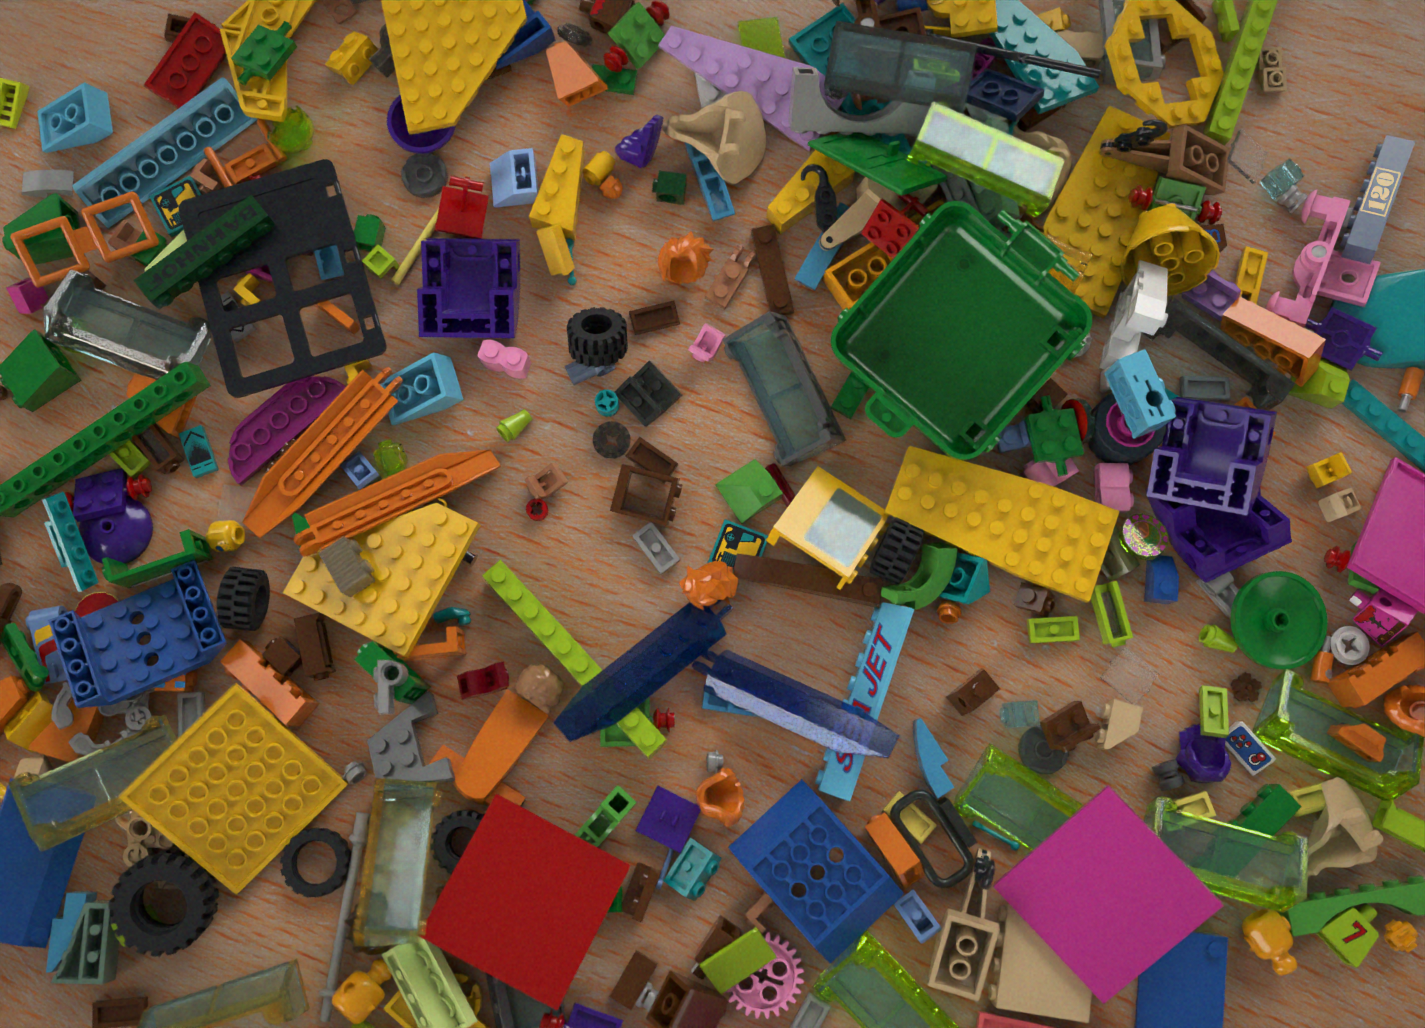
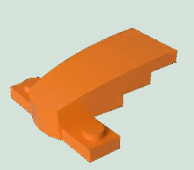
(495, 751)

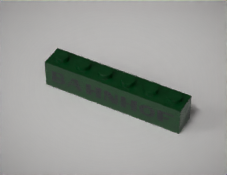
(204, 252)

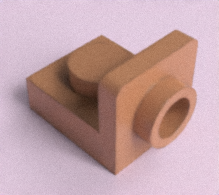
(760, 906)

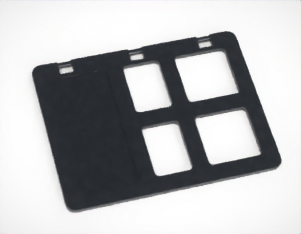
(303, 223)

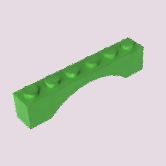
(1319, 908)

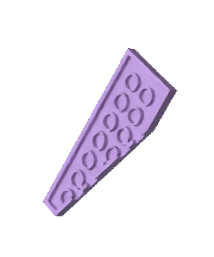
(744, 69)

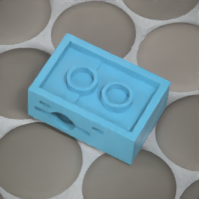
(1140, 393)

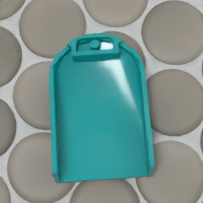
(1398, 312)

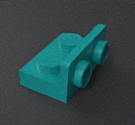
(693, 870)

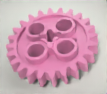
(752, 996)

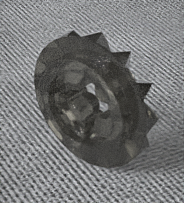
(574, 34)
(613, 429)

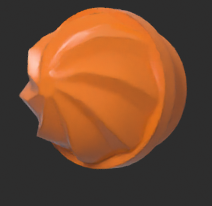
(611, 187)
(949, 611)

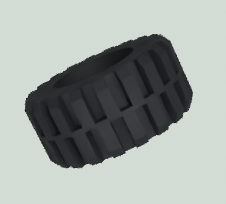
(135, 922)

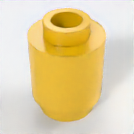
(598, 168)

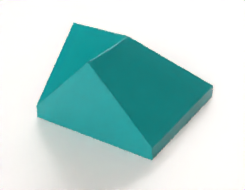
(968, 580)

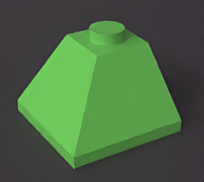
(749, 490)

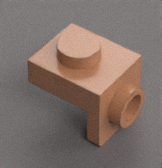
(201, 175)
(546, 481)

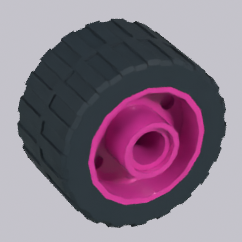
(1113, 438)

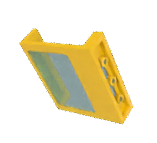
(831, 524)

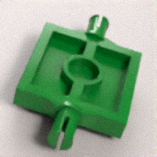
(264, 52)
(1054, 435)

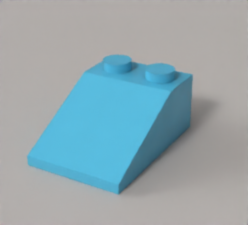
(75, 119)
(426, 388)

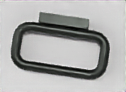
(952, 825)

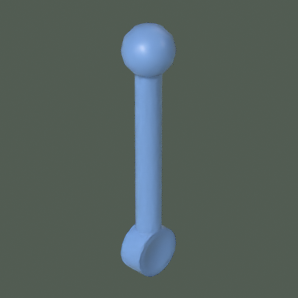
(664, 869)

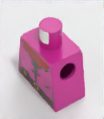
(1381, 615)

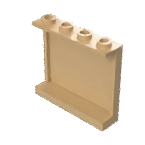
(1032, 976)

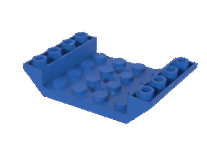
(104, 647)
(786, 846)

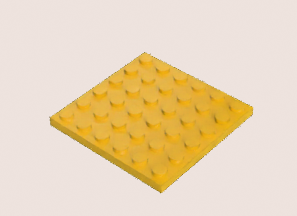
(234, 789)

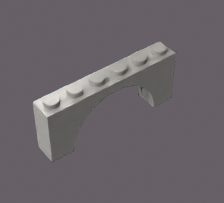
(813, 113)

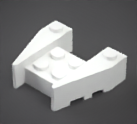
(1137, 311)

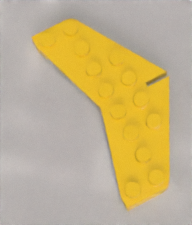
(260, 96)

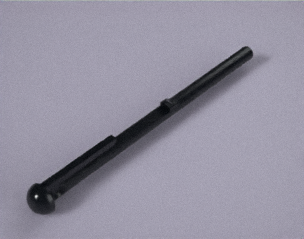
(1027, 58)

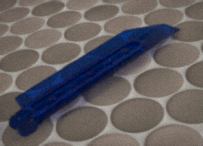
(642, 670)
(795, 706)

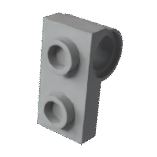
(1220, 591)
(385, 697)

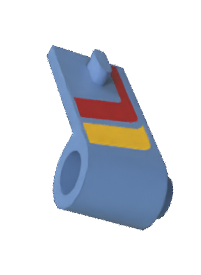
(44, 641)

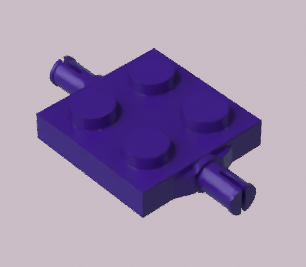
(1345, 338)

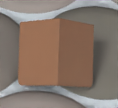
(124, 236)

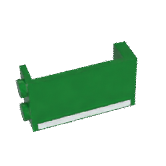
(194, 546)

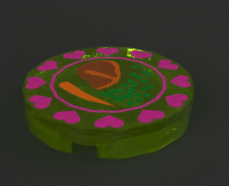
(1143, 536)

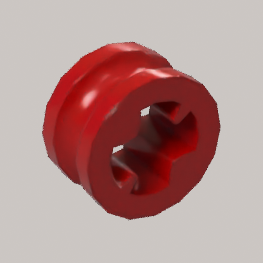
(544, 508)

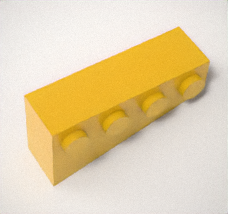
(561, 188)
(797, 196)

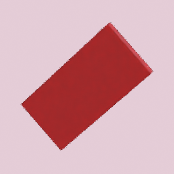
(188, 62)

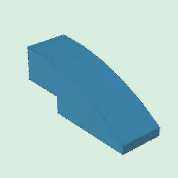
(930, 759)
(63, 926)

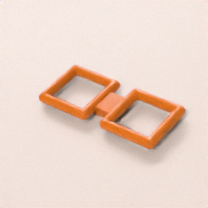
(85, 238)

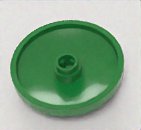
(1279, 620)

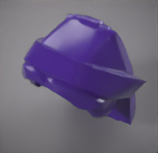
(641, 144)
(1203, 756)

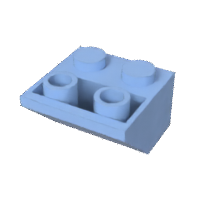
(514, 178)

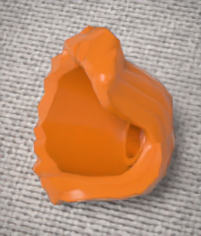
(721, 797)

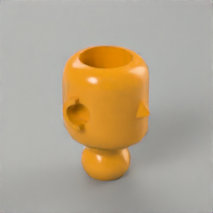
(1270, 939)
(361, 992)

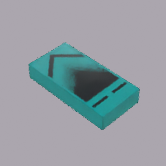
(198, 451)

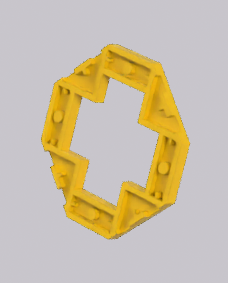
(1149, 95)

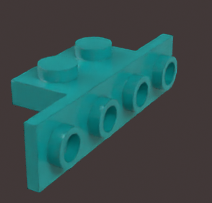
(68, 541)

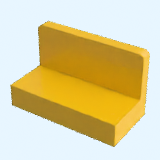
(555, 249)
(30, 721)

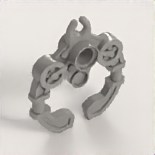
(134, 708)

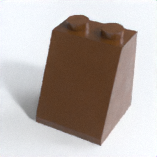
(686, 1004)

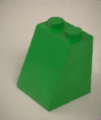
(48, 245)
(37, 372)

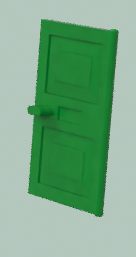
(878, 161)

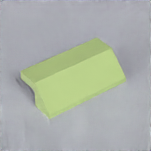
(429, 986)

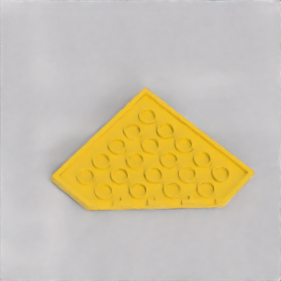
(446, 53)
(411, 566)

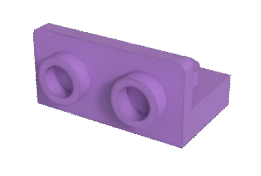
(1213, 295)

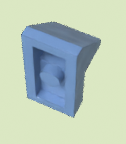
(1014, 438)
(360, 471)
(917, 916)

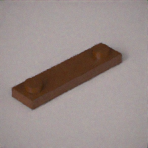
(772, 270)

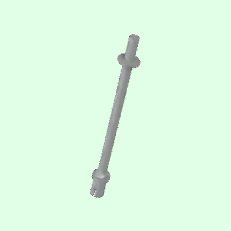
(358, 840)

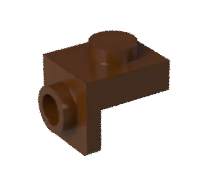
(1035, 599)

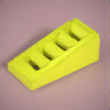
(19, 97)

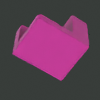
(27, 296)

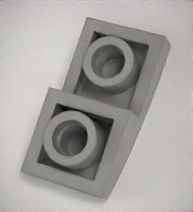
(42, 182)

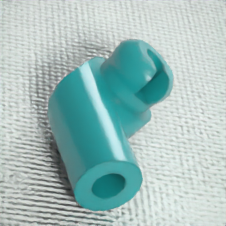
(453, 613)

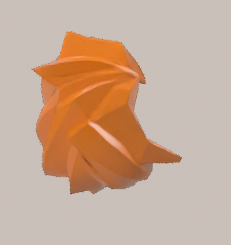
(684, 259)
(709, 583)

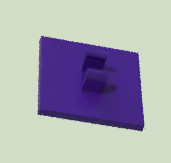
(668, 819)

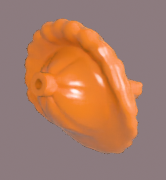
(1407, 708)

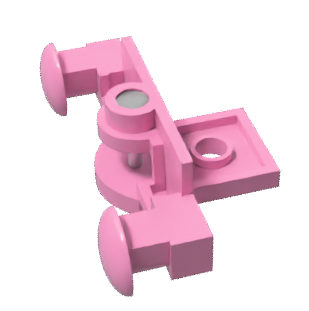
(1321, 268)

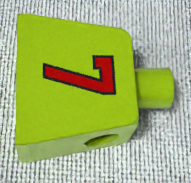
(1350, 934)

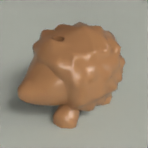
(540, 686)

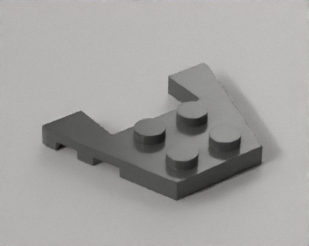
(397, 749)

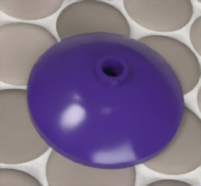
(416, 143)
(127, 537)

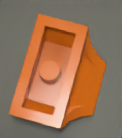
(1360, 740)

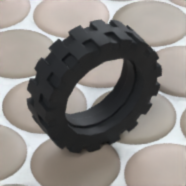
(290, 869)

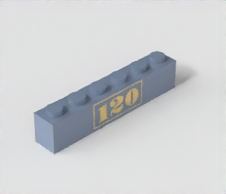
(1377, 199)

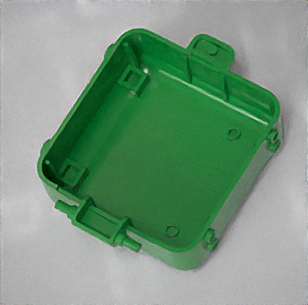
(962, 329)

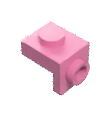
(707, 343)

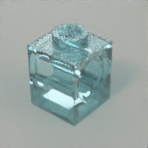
(1282, 178)
(1019, 714)

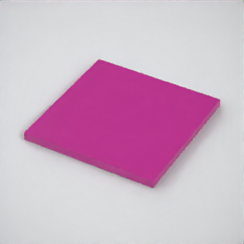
(1393, 536)
(1107, 894)

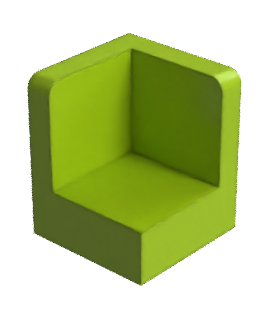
(379, 262)

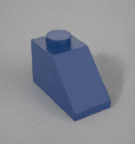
(1161, 580)

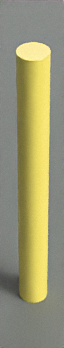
(415, 251)

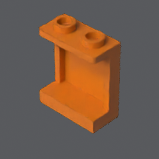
(453, 647)

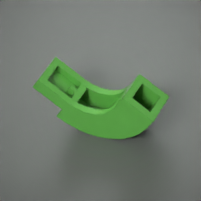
(930, 579)
(606, 817)

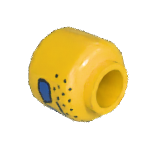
(225, 536)

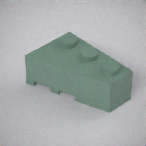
(92, 950)

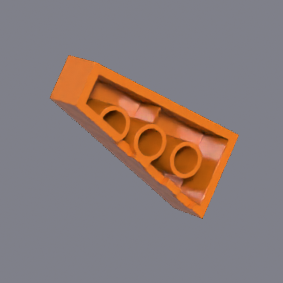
(1274, 338)
(263, 680)

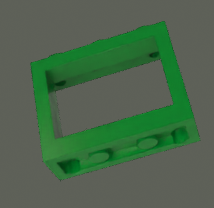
(406, 693)

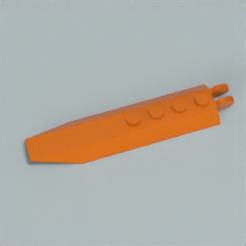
(320, 450)
(392, 497)

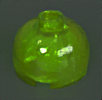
(294, 133)

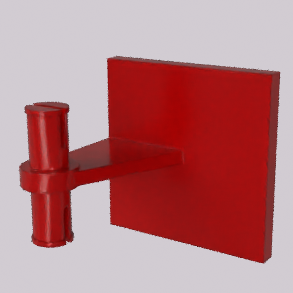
(461, 210)
(891, 228)

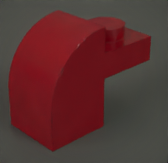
(483, 681)

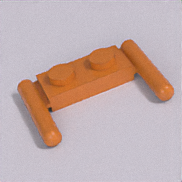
(249, 164)

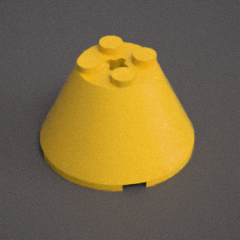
(1173, 242)

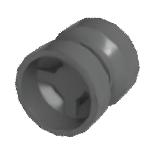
(1167, 769)

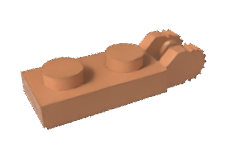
(729, 278)

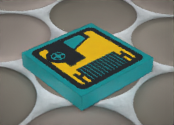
(168, 201)
(737, 539)

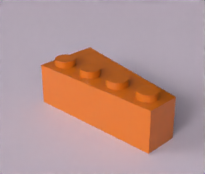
(1379, 671)

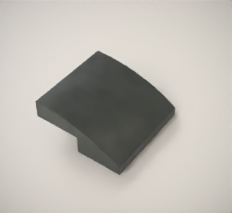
(648, 393)

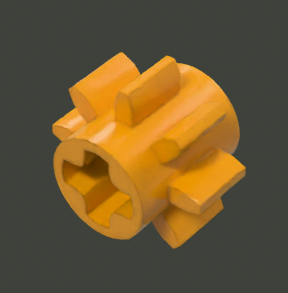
(1400, 935)

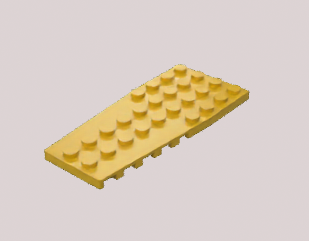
(1096, 211)
(1006, 520)

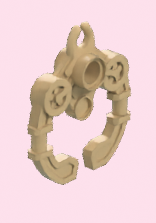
(141, 844)

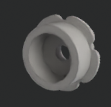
(714, 761)
(354, 772)

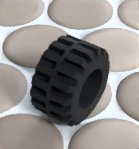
(597, 337)
(896, 551)
(243, 598)
(443, 836)

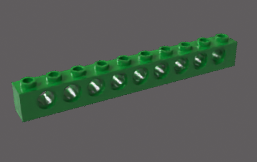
(101, 438)

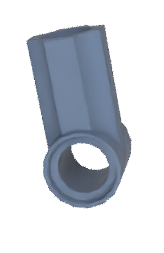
(580, 373)

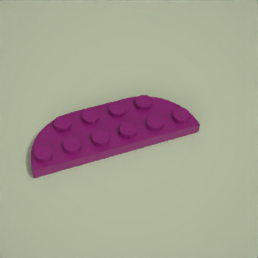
(276, 422)

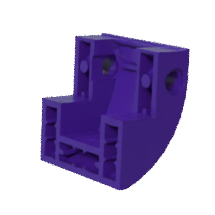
(469, 288)
(1212, 455)
(1221, 540)

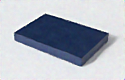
(1003, 94)

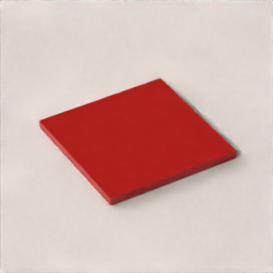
(525, 901)

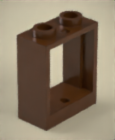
(622, 488)

